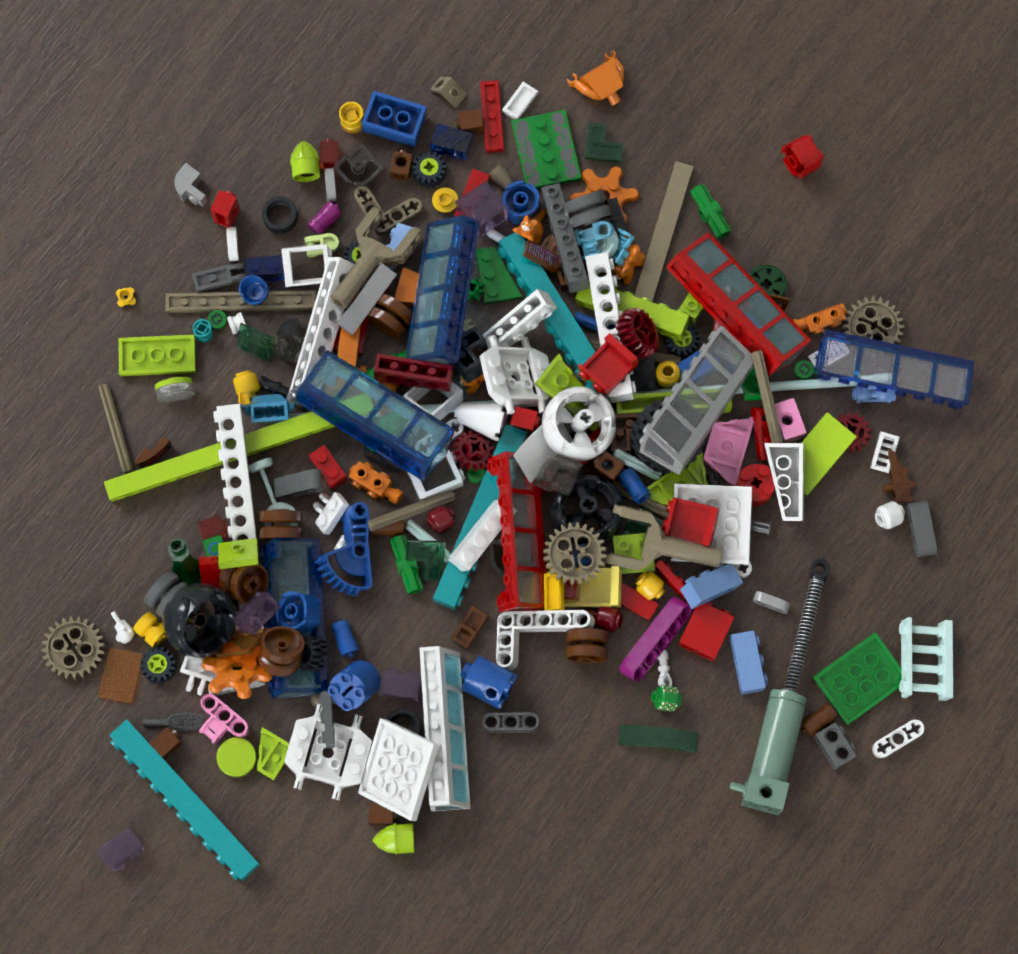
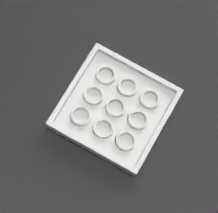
(734, 518)
(398, 769)

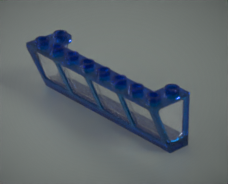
(894, 368)

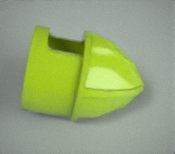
(304, 161)
(396, 839)

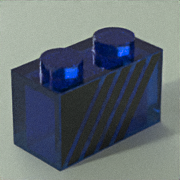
(451, 142)
(267, 267)

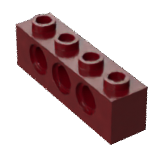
(413, 372)

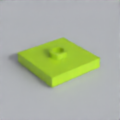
(238, 553)

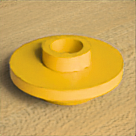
(444, 200)

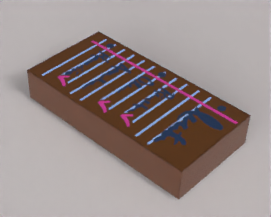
(541, 256)

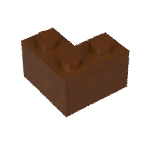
(622, 435)

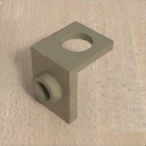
(449, 90)

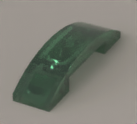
(658, 737)

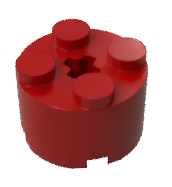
(802, 156)
(761, 476)

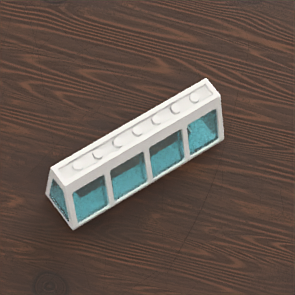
(445, 727)

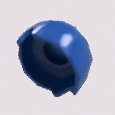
(253, 290)

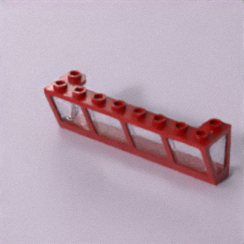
(520, 537)

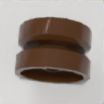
(390, 316)
(280, 524)
(244, 582)
(587, 645)
(281, 651)

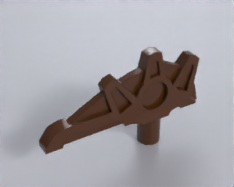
(900, 482)

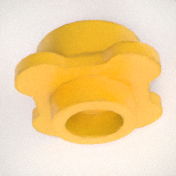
(121, 293)

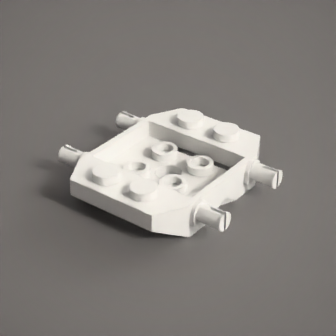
(502, 362)
(328, 769)

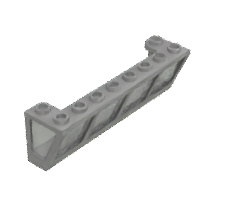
(696, 401)

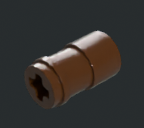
(393, 529)
(817, 721)

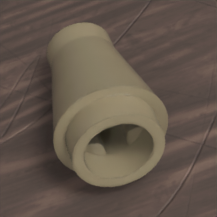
(501, 176)

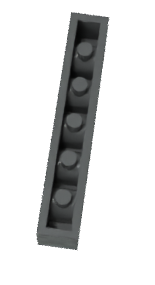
(564, 238)

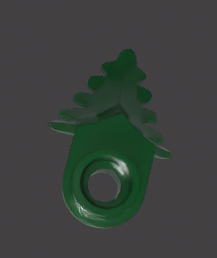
(183, 563)

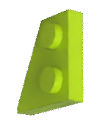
(271, 754)

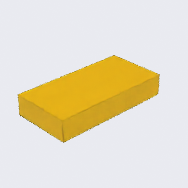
(553, 593)

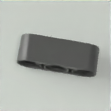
(298, 484)
(921, 529)
(519, 717)

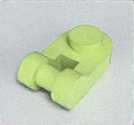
(328, 238)

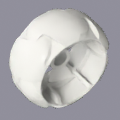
(581, 448)

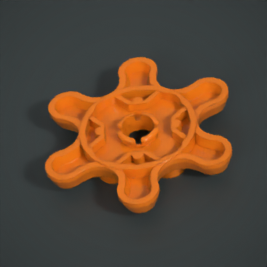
(610, 185)
(237, 679)

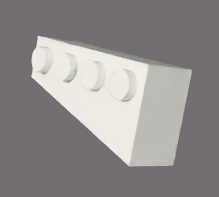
(788, 477)

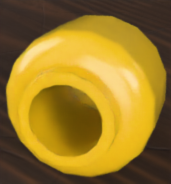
(667, 368)
(246, 382)
(650, 585)

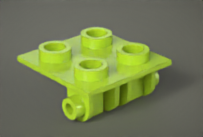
(631, 546)

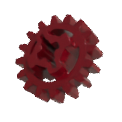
(857, 427)
(465, 444)

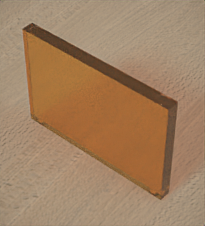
(241, 643)
(120, 675)

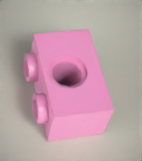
(789, 410)

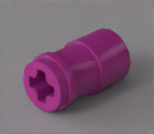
(327, 215)

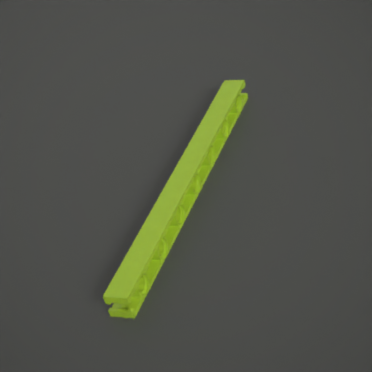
(209, 458)

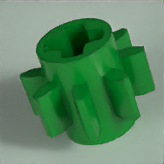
(478, 289)

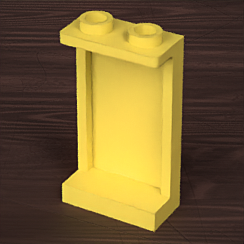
(600, 592)

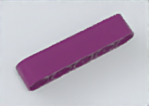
(655, 639)

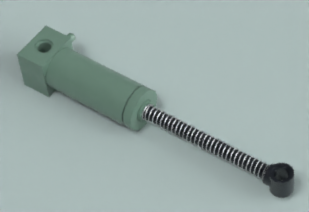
(782, 718)

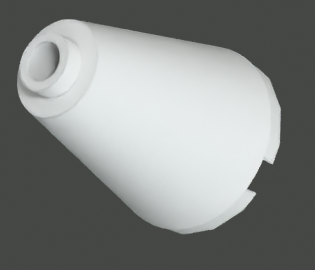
(483, 417)

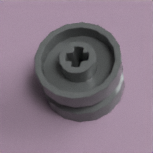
(588, 210)
(163, 592)

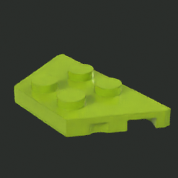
(663, 488)

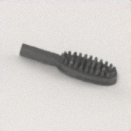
(179, 722)

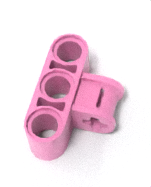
(218, 726)

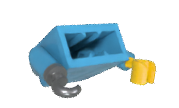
(267, 407)

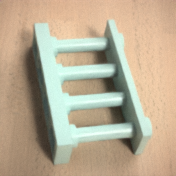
(943, 650)

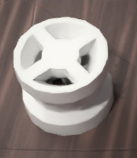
(235, 321)

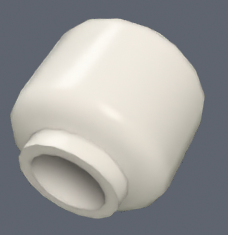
(889, 515)

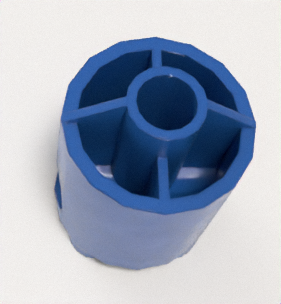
(487, 681)
(354, 685)

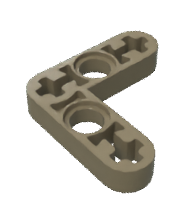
(399, 208)

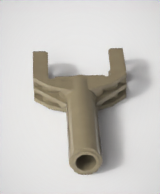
(372, 255)
(658, 544)

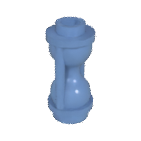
(870, 395)

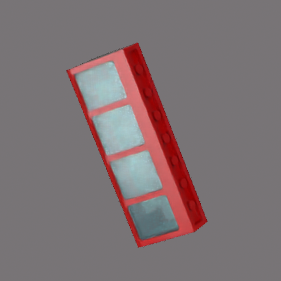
(738, 302)

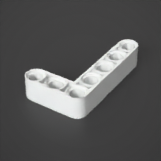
(535, 625)

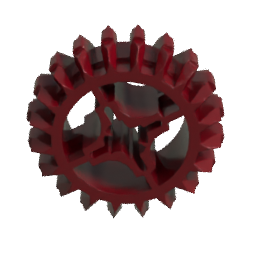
(638, 332)

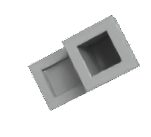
(186, 182)

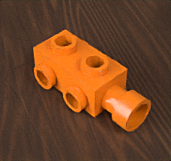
(823, 319)
(368, 480)

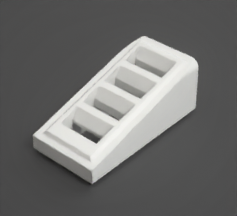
(882, 435)

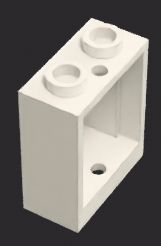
(287, 264)
(455, 398)
(457, 483)

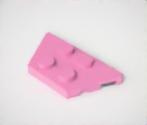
(728, 447)

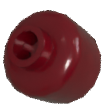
(441, 518)
(608, 618)

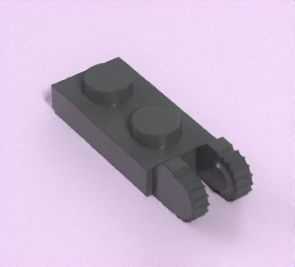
(217, 277)
(327, 718)

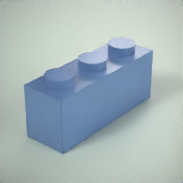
(711, 585)
(748, 662)

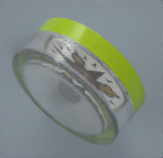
(174, 389)

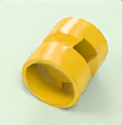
(351, 117)
(151, 629)

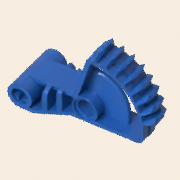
(356, 534)

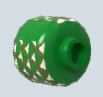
(666, 698)

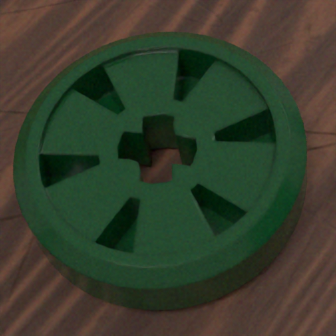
(773, 276)

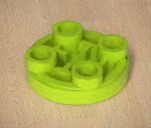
(236, 757)

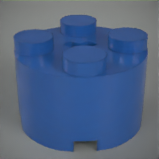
(524, 193)
(299, 612)

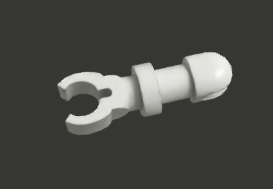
(663, 669)

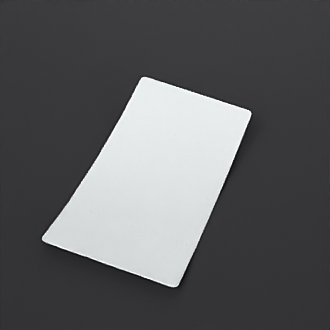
(536, 451)

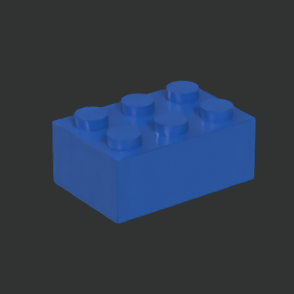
(394, 119)

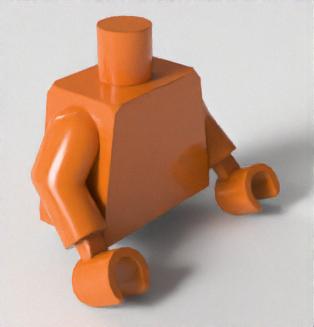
(602, 80)

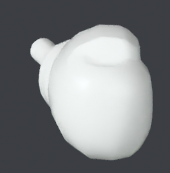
(124, 630)

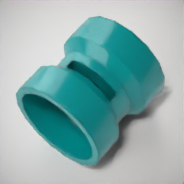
(203, 335)

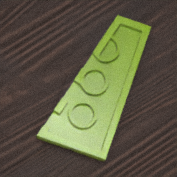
(558, 378)

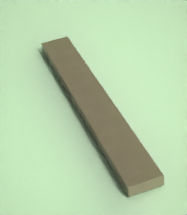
(664, 231)
(234, 302)

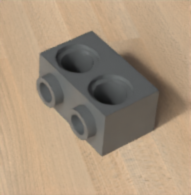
(830, 748)

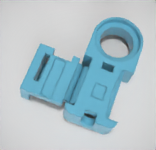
(589, 238)
(623, 243)

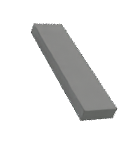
(366, 299)

